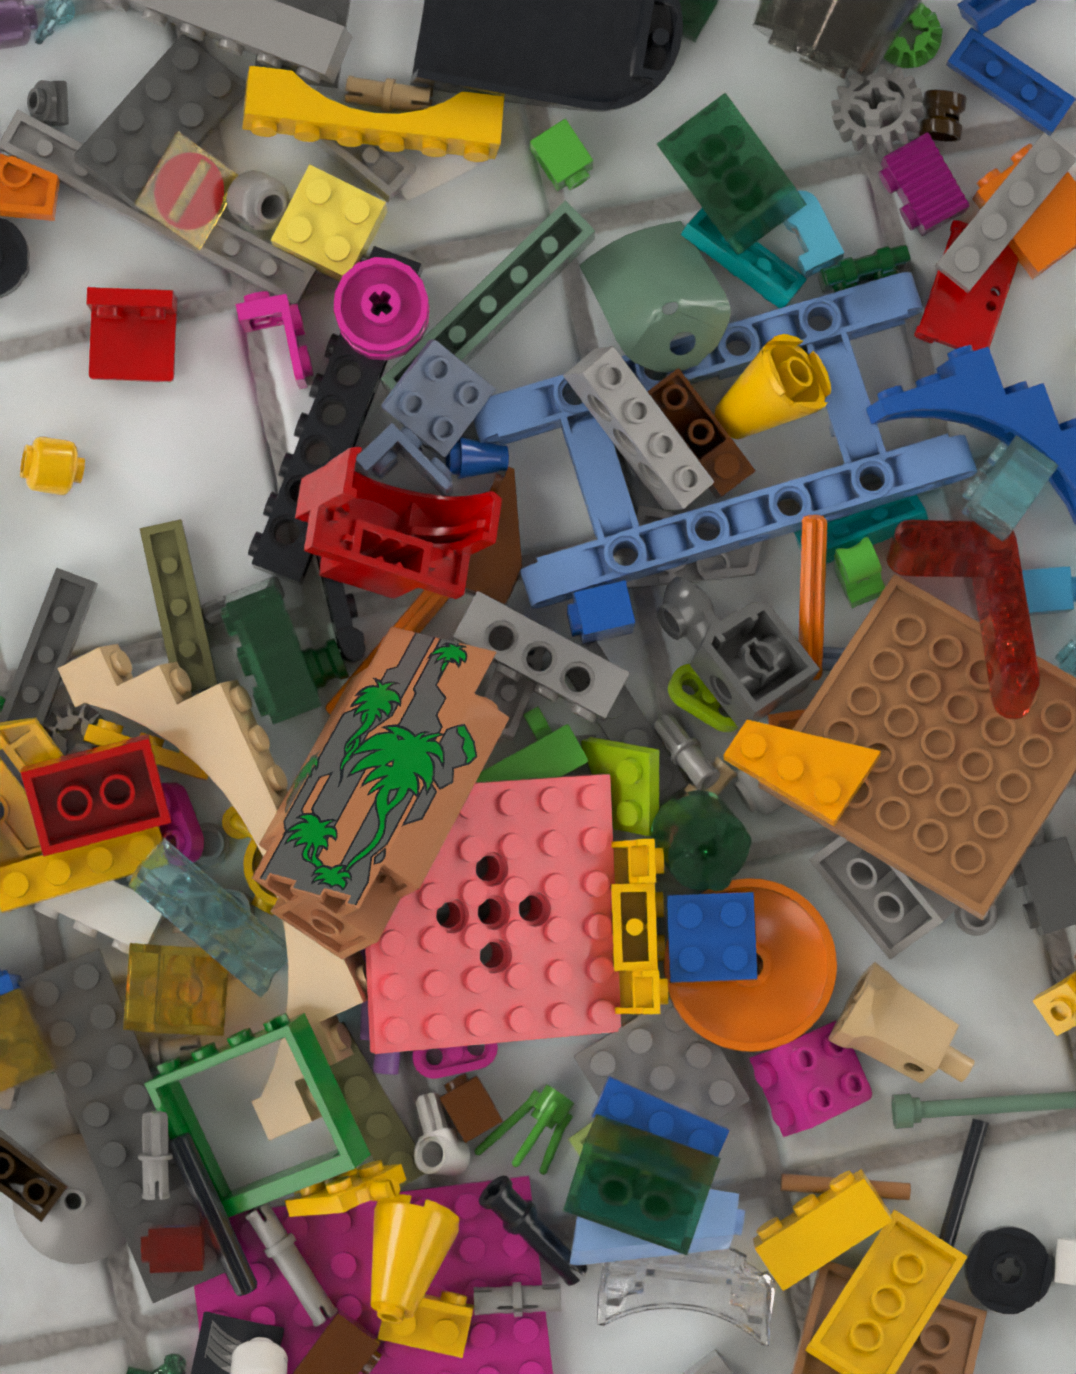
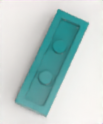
(754, 266)
(874, 523)

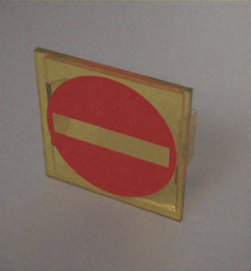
(187, 190)

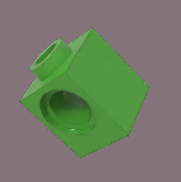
(562, 156)

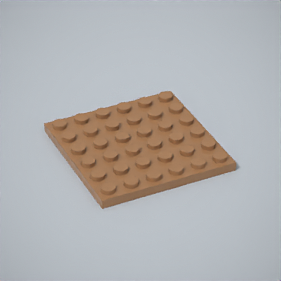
(954, 778)

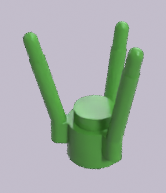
(550, 1108)

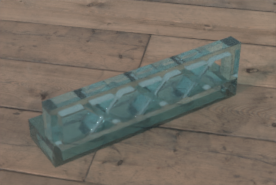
(210, 916)

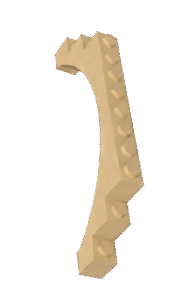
(233, 750)

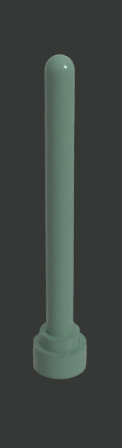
(910, 1110)

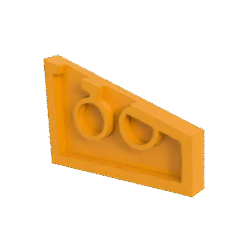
(803, 767)

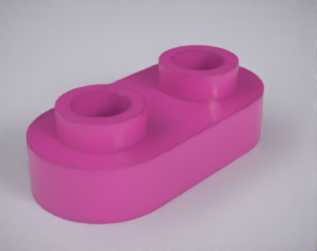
(184, 828)
(454, 1061)

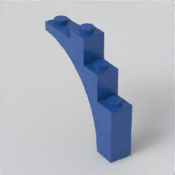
(972, 394)

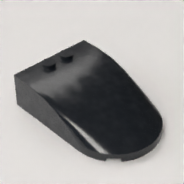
(549, 50)

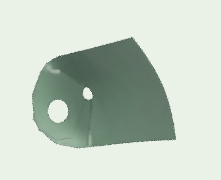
(641, 276)

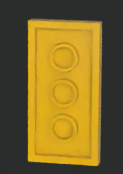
(887, 1300)

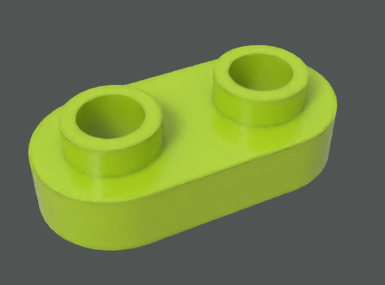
(702, 703)

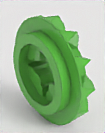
(924, 45)

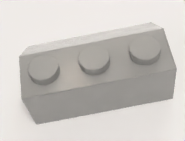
(880, 897)

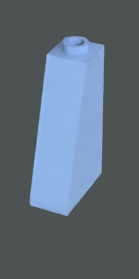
(715, 1231)

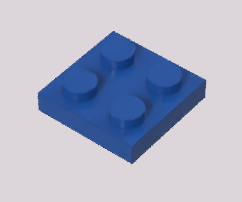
(711, 937)

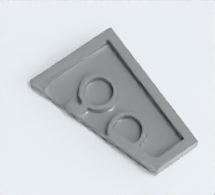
(731, 564)

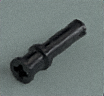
(521, 1218)

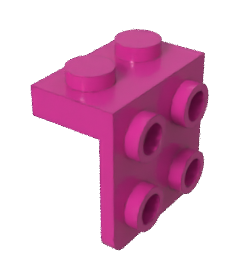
(265, 312)
(810, 1080)

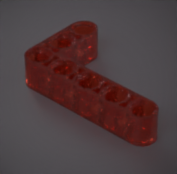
(994, 565)

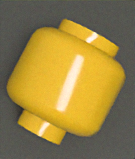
(51, 465)

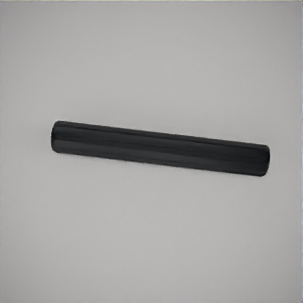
(213, 1214)

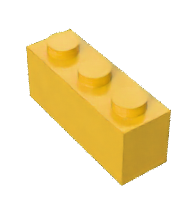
(821, 1228)

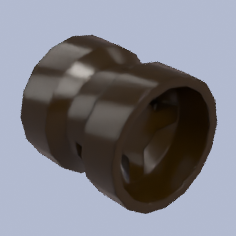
(943, 115)

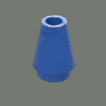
(474, 458)

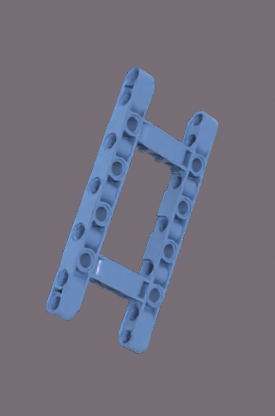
(754, 515)

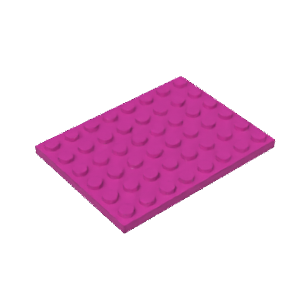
(340, 1257)

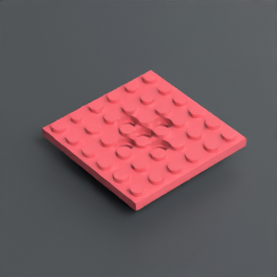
(545, 970)

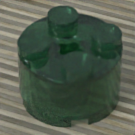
(701, 840)

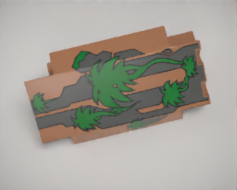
(380, 790)

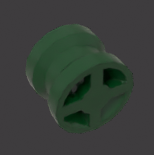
(325, 663)

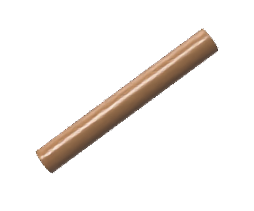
(820, 1184)

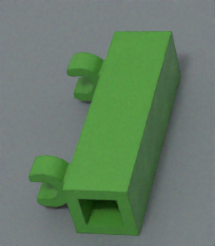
(550, 756)

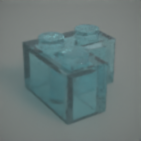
(1010, 485)

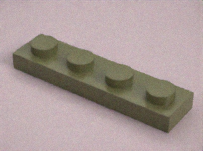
(178, 602)
(375, 1114)

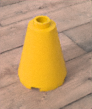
(774, 389)
(407, 1253)

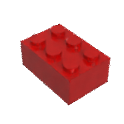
(95, 795)

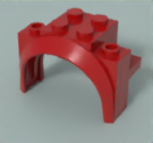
(392, 535)

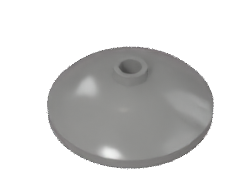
(70, 1233)

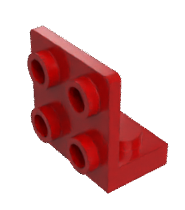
(132, 334)

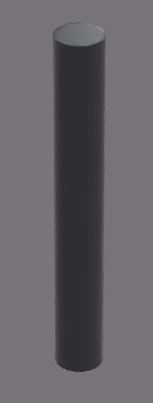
(963, 1181)

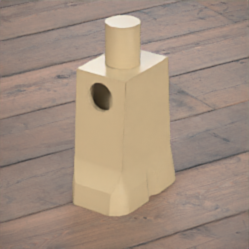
(898, 1029)

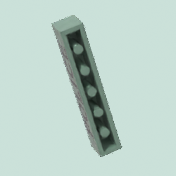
(505, 289)

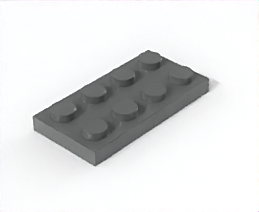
(180, 93)

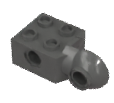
(743, 659)

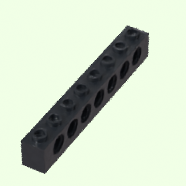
(291, 560)

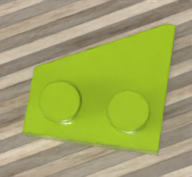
(633, 781)

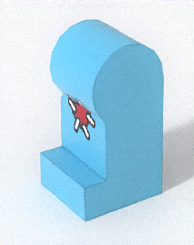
(815, 237)

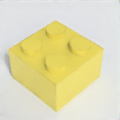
(329, 223)

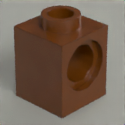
(470, 1106)

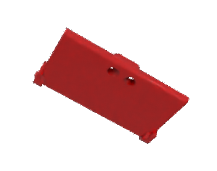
(963, 317)

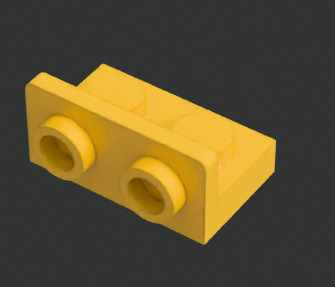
(437, 1325)

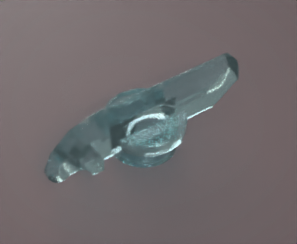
(56, 13)

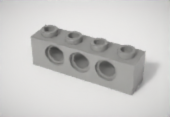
(638, 428)
(605, 678)

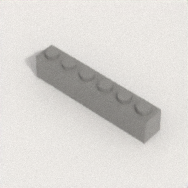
(261, 27)

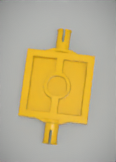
(348, 1190)

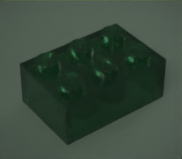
(731, 174)
(270, 651)
(641, 1184)

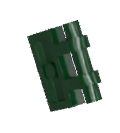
(850, 271)

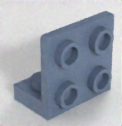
(437, 397)
(382, 456)

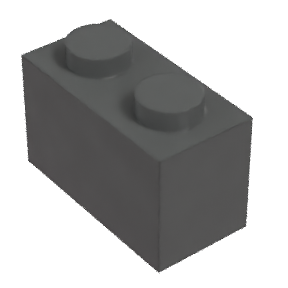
(1049, 886)

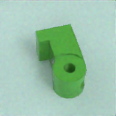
(859, 572)

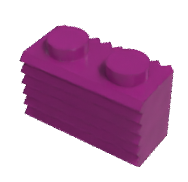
(923, 185)

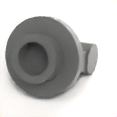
(49, 102)

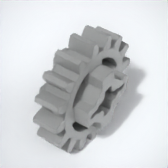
(878, 109)

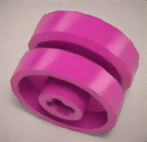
(377, 283)

